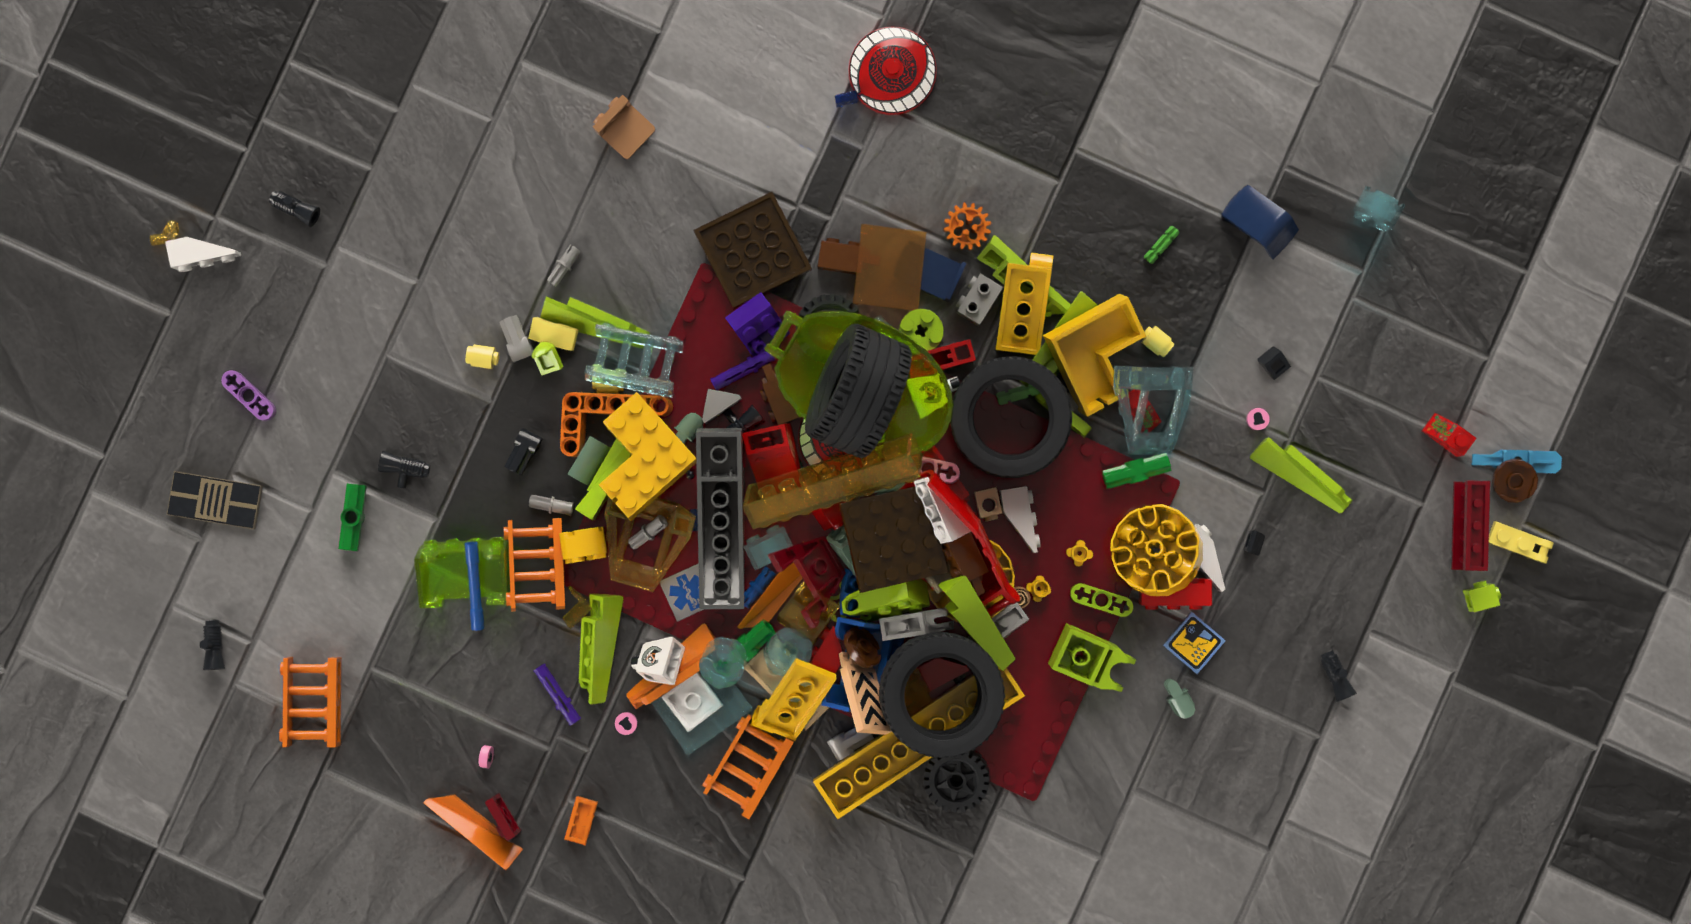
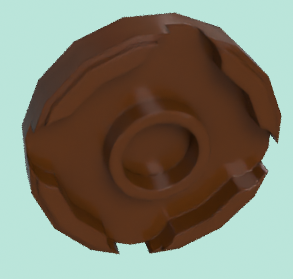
(1515, 480)
(862, 647)

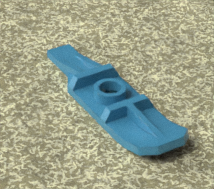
(1540, 460)

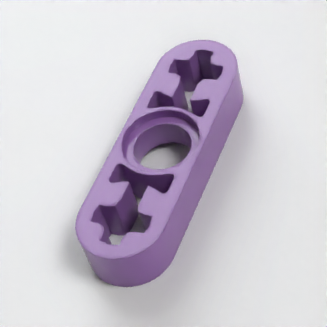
(256, 411)

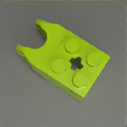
(889, 601)
(1095, 662)

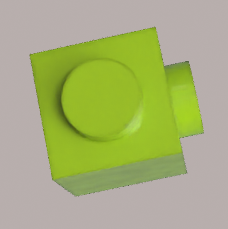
(1482, 596)

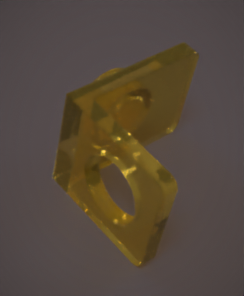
(578, 611)

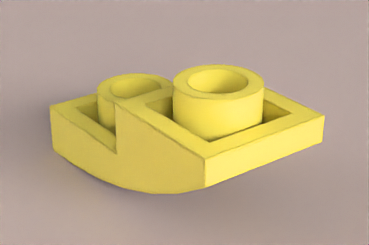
(557, 334)

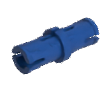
(757, 586)

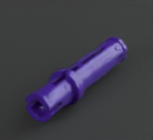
(742, 369)
(571, 717)

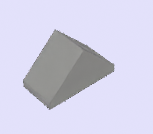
(717, 403)

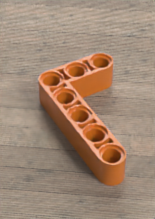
(585, 407)

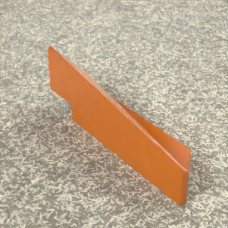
(773, 597)
(647, 692)

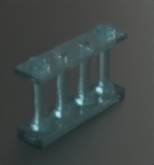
(620, 377)

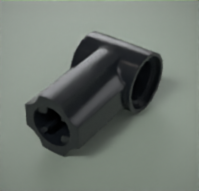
(525, 446)

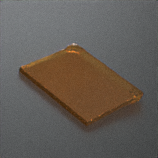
(889, 267)

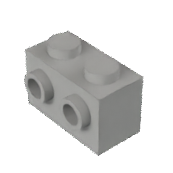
(980, 300)

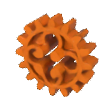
(955, 223)

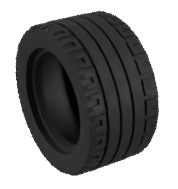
(858, 391)
(1003, 464)
(970, 732)

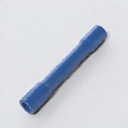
(472, 562)

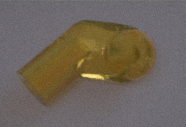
(169, 233)

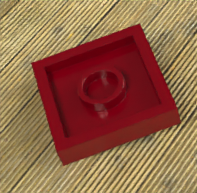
(507, 825)

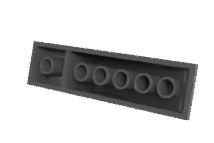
(721, 517)

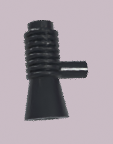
(306, 213)
(747, 421)
(405, 467)
(212, 644)
(1337, 676)

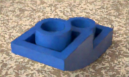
(848, 586)

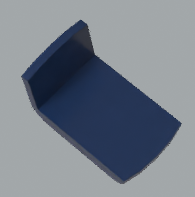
(1261, 220)
(940, 275)

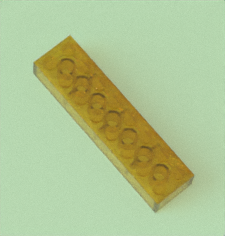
(832, 482)

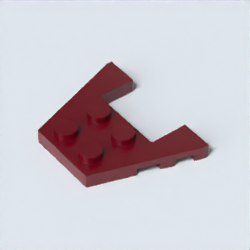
(818, 569)

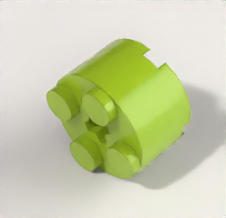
(926, 320)

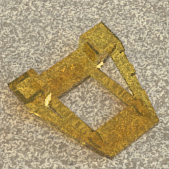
(635, 574)

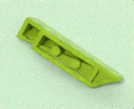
(998, 255)
(1079, 306)
(584, 317)
(1301, 473)
(596, 497)
(974, 618)
(598, 645)

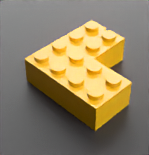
(1084, 346)
(655, 461)

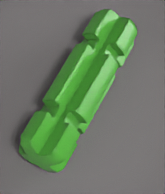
(1162, 243)
(1016, 394)

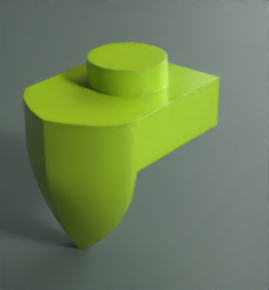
(546, 358)

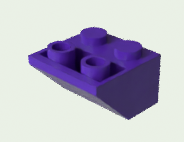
(755, 323)

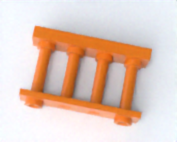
(555, 574)
(331, 691)
(759, 785)

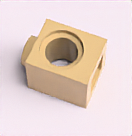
(991, 494)

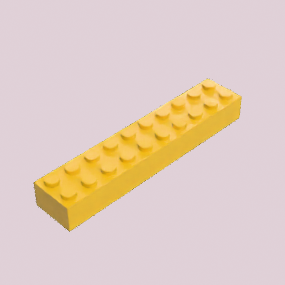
(888, 759)

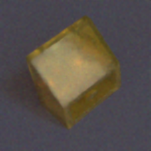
(792, 618)

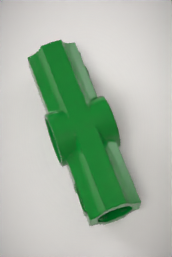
(1136, 470)
(351, 532)
(756, 638)

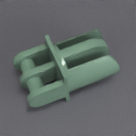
(688, 427)
(1179, 699)

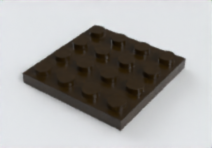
(752, 249)
(891, 540)

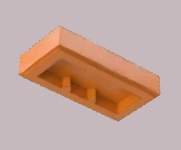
(581, 820)

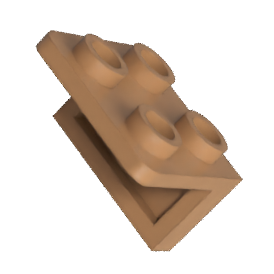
(623, 127)

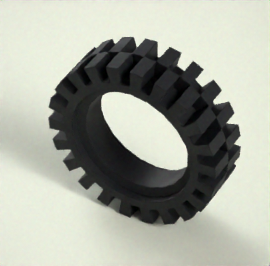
(828, 302)

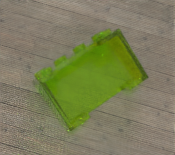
(444, 572)

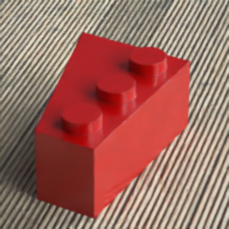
(1195, 595)

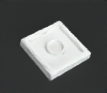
(692, 701)

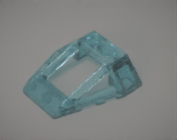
(1148, 379)

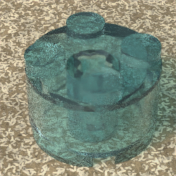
(1378, 208)
(775, 652)
(718, 673)

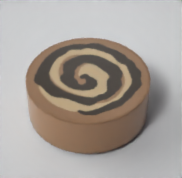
(1024, 596)

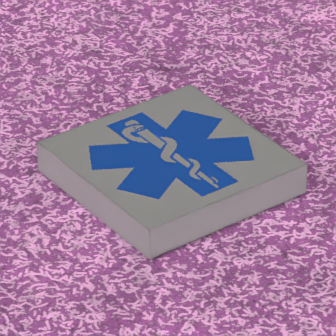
(683, 592)

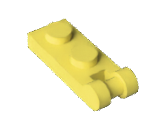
(1519, 542)

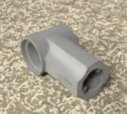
(518, 344)
(845, 743)

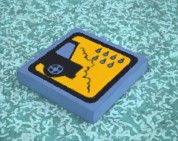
(1194, 642)

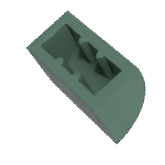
(589, 461)

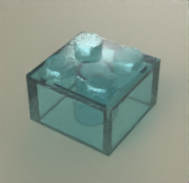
(759, 548)

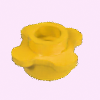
(1073, 553)
(1044, 590)

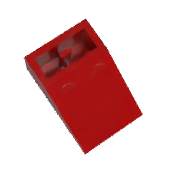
(771, 451)

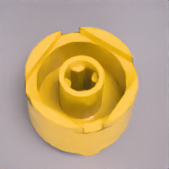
(583, 543)

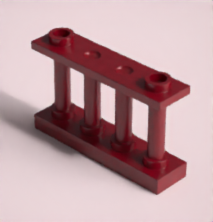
(1470, 525)

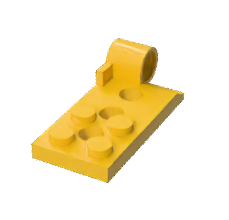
(1039, 274)
(768, 714)

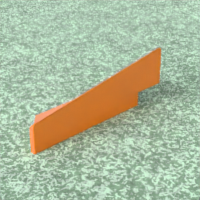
(475, 829)

